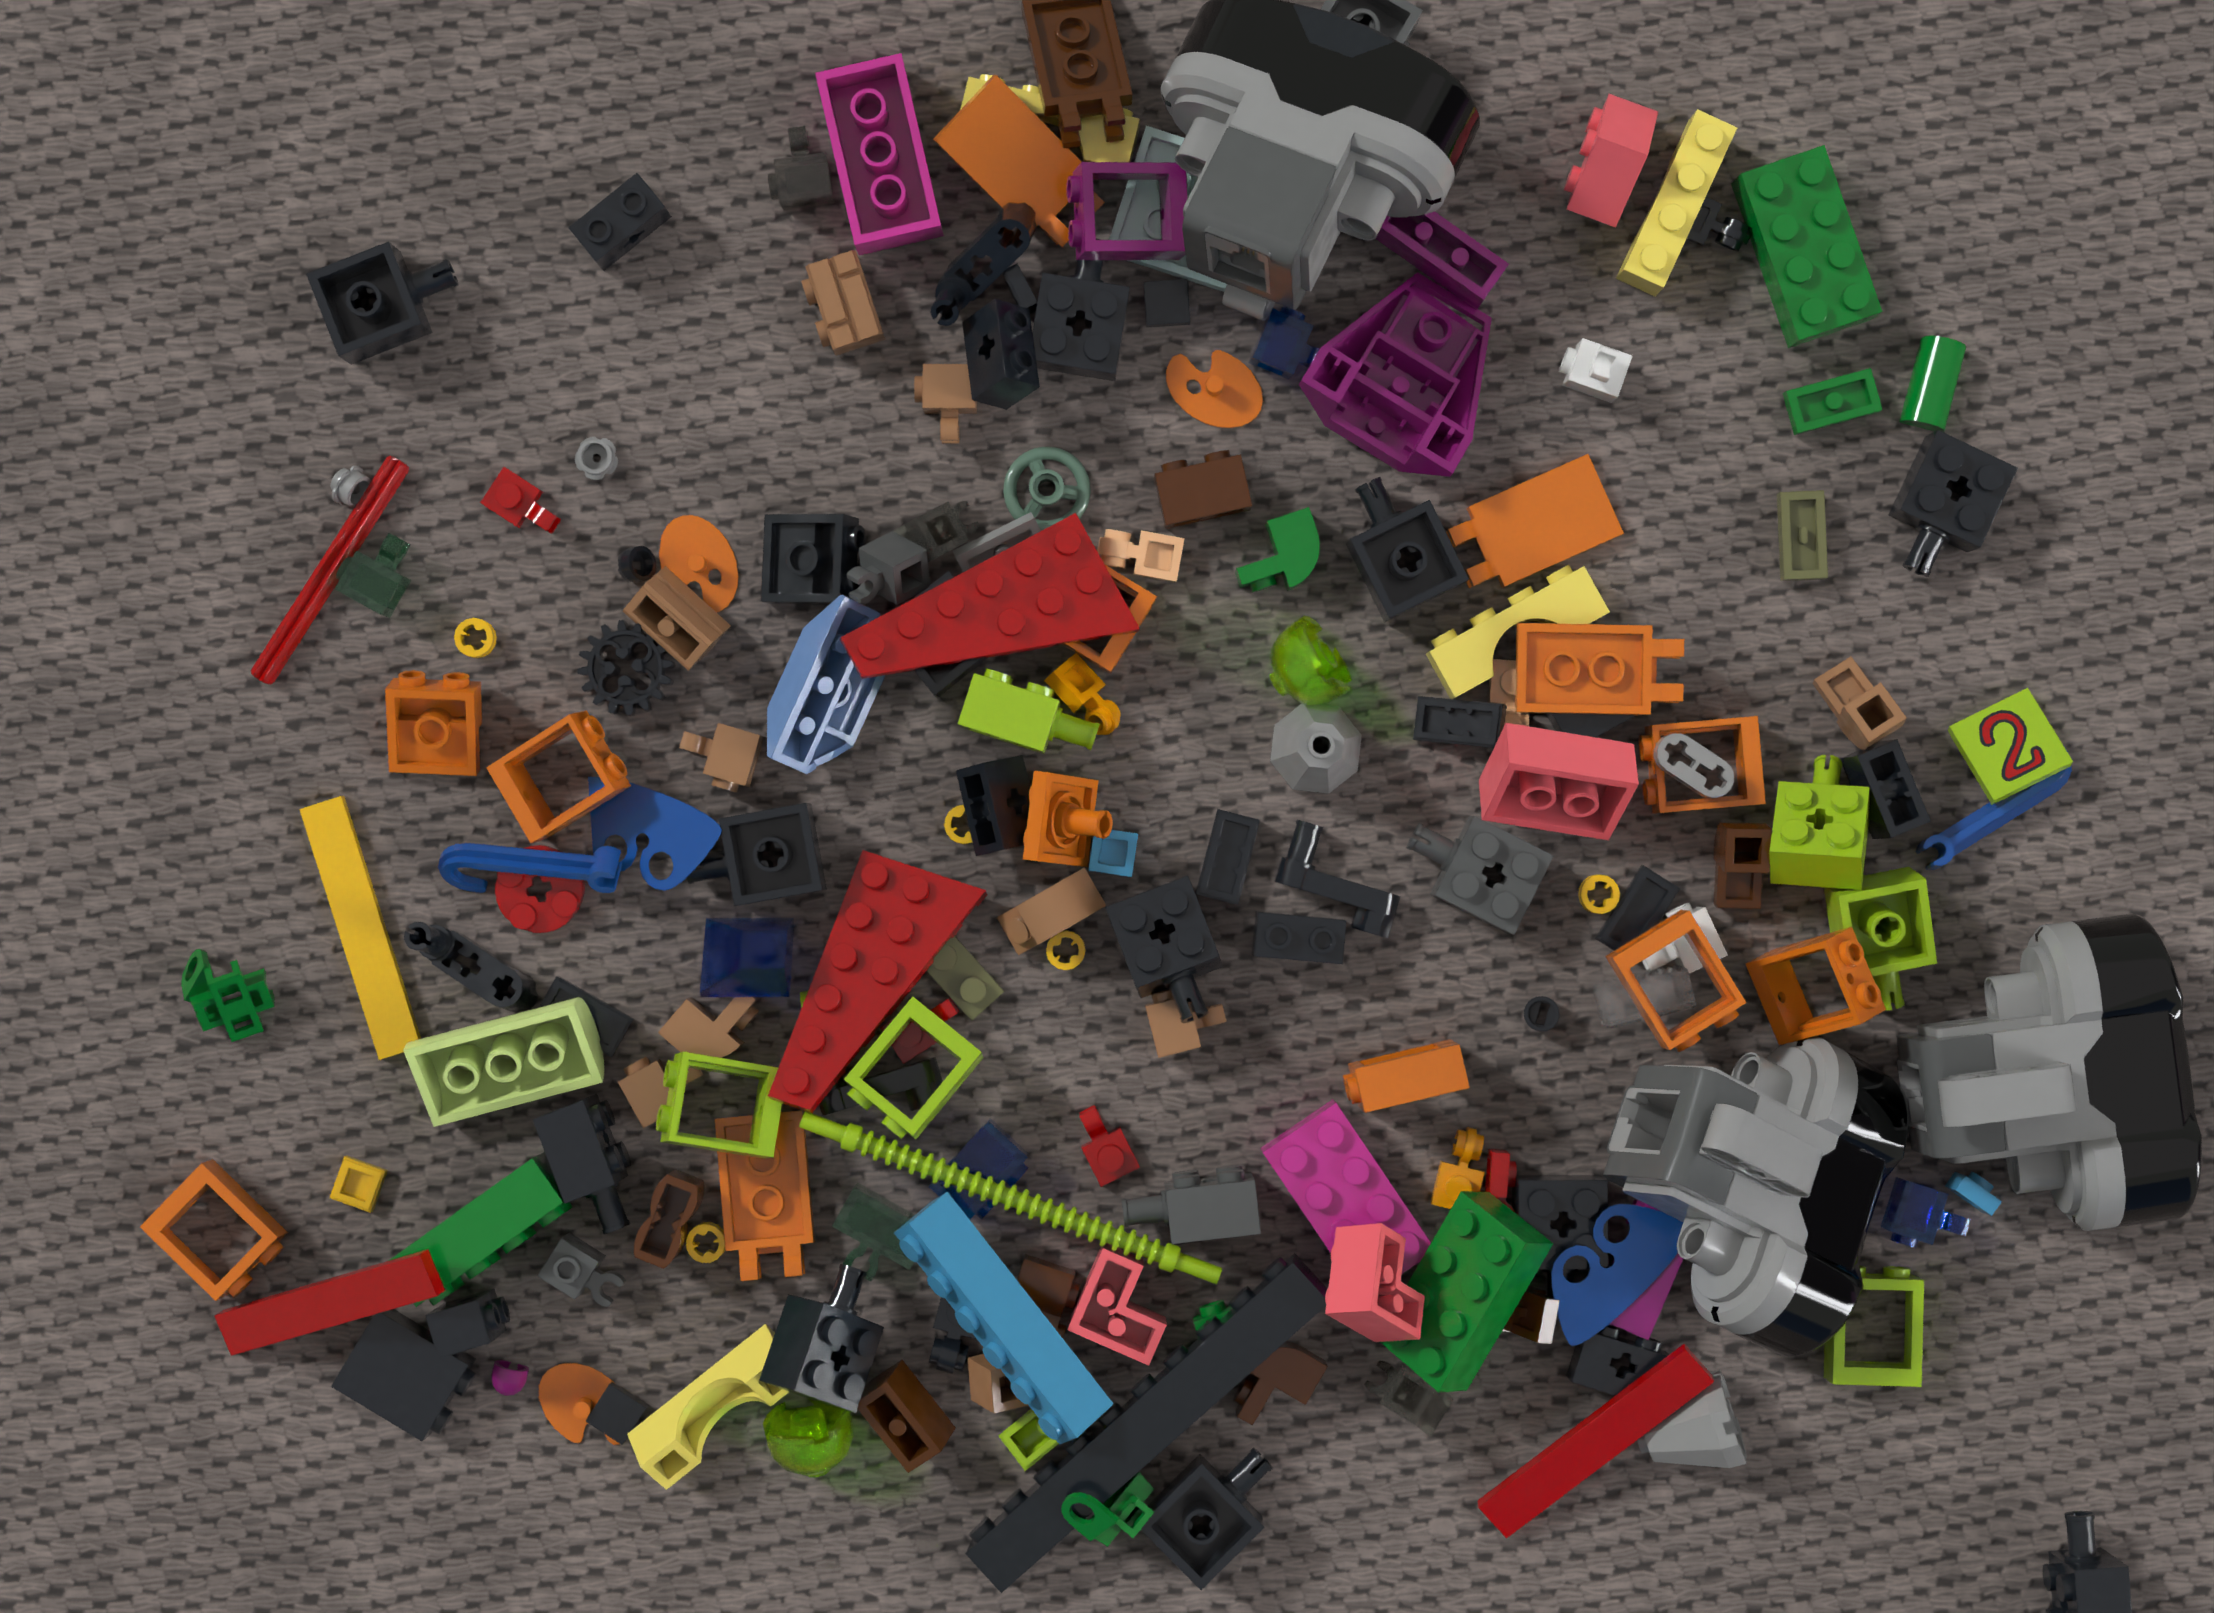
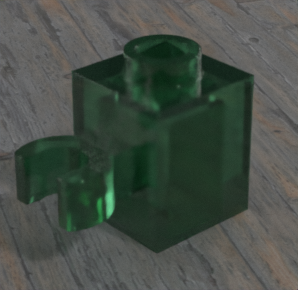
(375, 580)

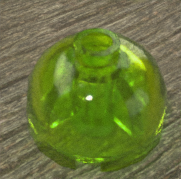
(1307, 665)
(802, 1440)

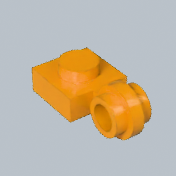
(1078, 687)
(1456, 1178)

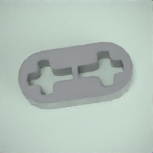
(1700, 757)

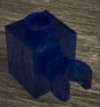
(1283, 343)
(1918, 1212)

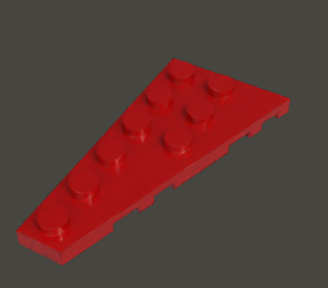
(1015, 602)
(875, 955)

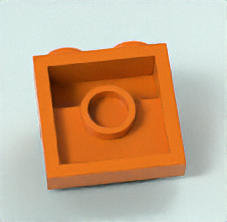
(433, 724)

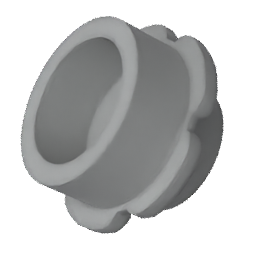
(585, 454)
(344, 484)

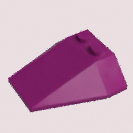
(1404, 379)

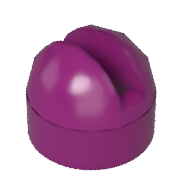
(507, 1380)

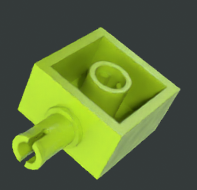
(1021, 715)
(1820, 831)
(1903, 936)

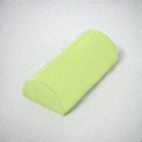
(507, 1061)

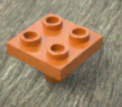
(1063, 819)

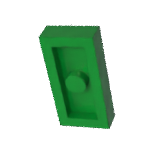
(1832, 401)

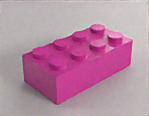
(879, 154)
(1340, 1180)

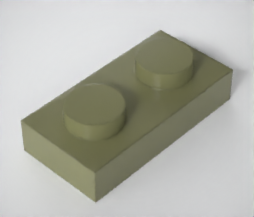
(1802, 535)
(964, 978)

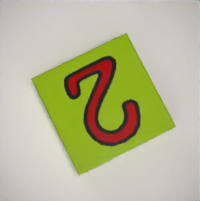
(2010, 746)

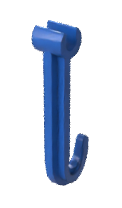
(1990, 818)
(598, 869)

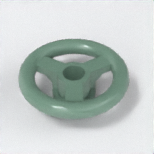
(1033, 458)

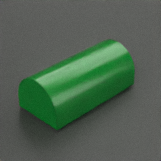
(1933, 383)

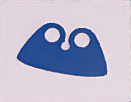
(668, 822)
(1607, 1292)

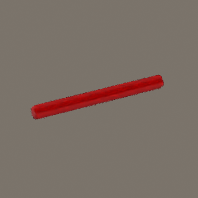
(324, 576)

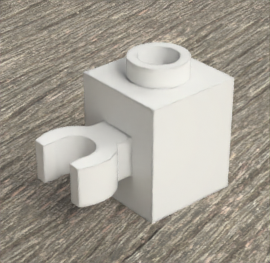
(1595, 369)
(1681, 950)

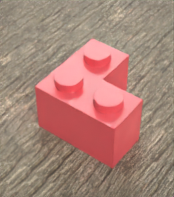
(1614, 155)
(1367, 1285)
(1108, 1315)

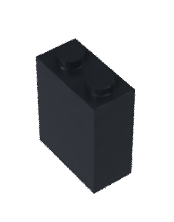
(401, 1377)

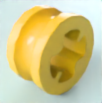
(479, 625)
(958, 812)
(1608, 903)
(1056, 940)
(703, 1229)

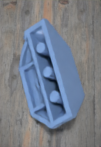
(820, 693)

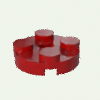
(530, 914)

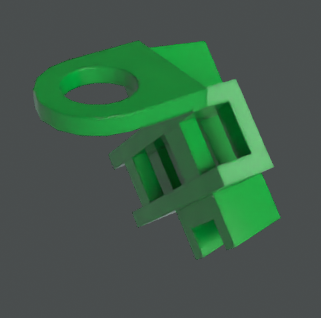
(207, 991)
(1119, 1512)

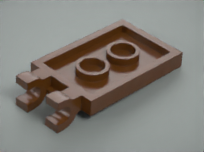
(1078, 64)

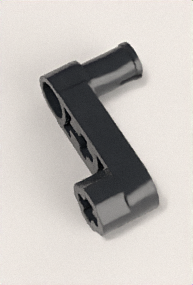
(998, 242)
(1374, 907)
(493, 977)
(916, 1079)

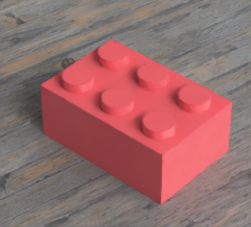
(1558, 781)

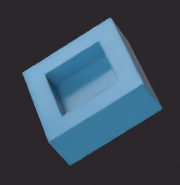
(1114, 853)
(1974, 1191)

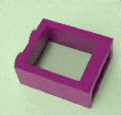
(1172, 201)

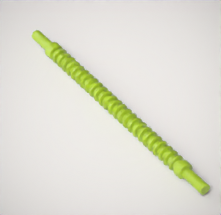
(1167, 1256)

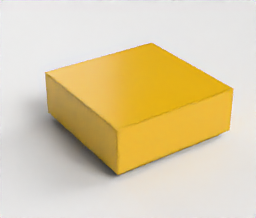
(358, 1184)

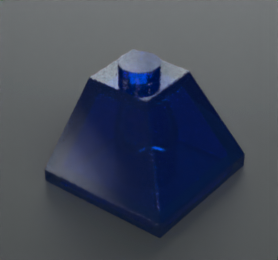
(747, 957)

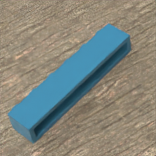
(1003, 1319)

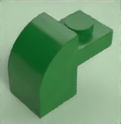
(1295, 550)

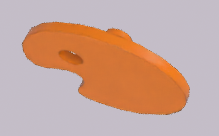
(1227, 393)
(694, 548)
(569, 1396)

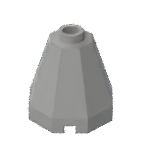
(1294, 753)
(1699, 1432)

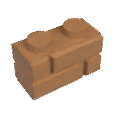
(844, 303)
(676, 618)

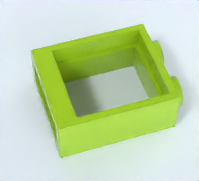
(944, 1035)
(765, 1115)
(1883, 1373)

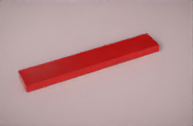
(330, 1302)
(1595, 1441)

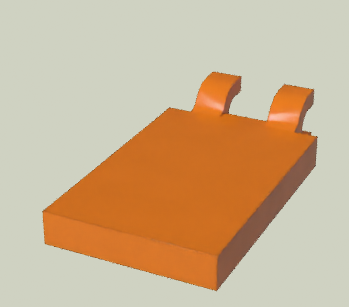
(1012, 155)
(1538, 523)
(1592, 669)
(768, 1198)

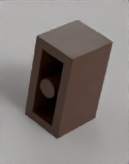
(1202, 489)
(905, 1416)

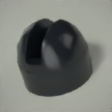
(637, 554)
(1533, 1009)

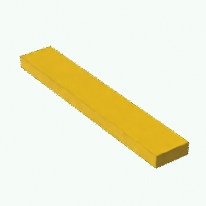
(360, 926)

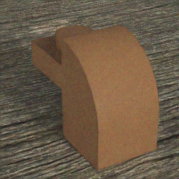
(1862, 711)
(1051, 911)
(699, 1032)

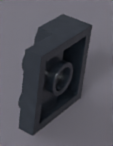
(809, 557)

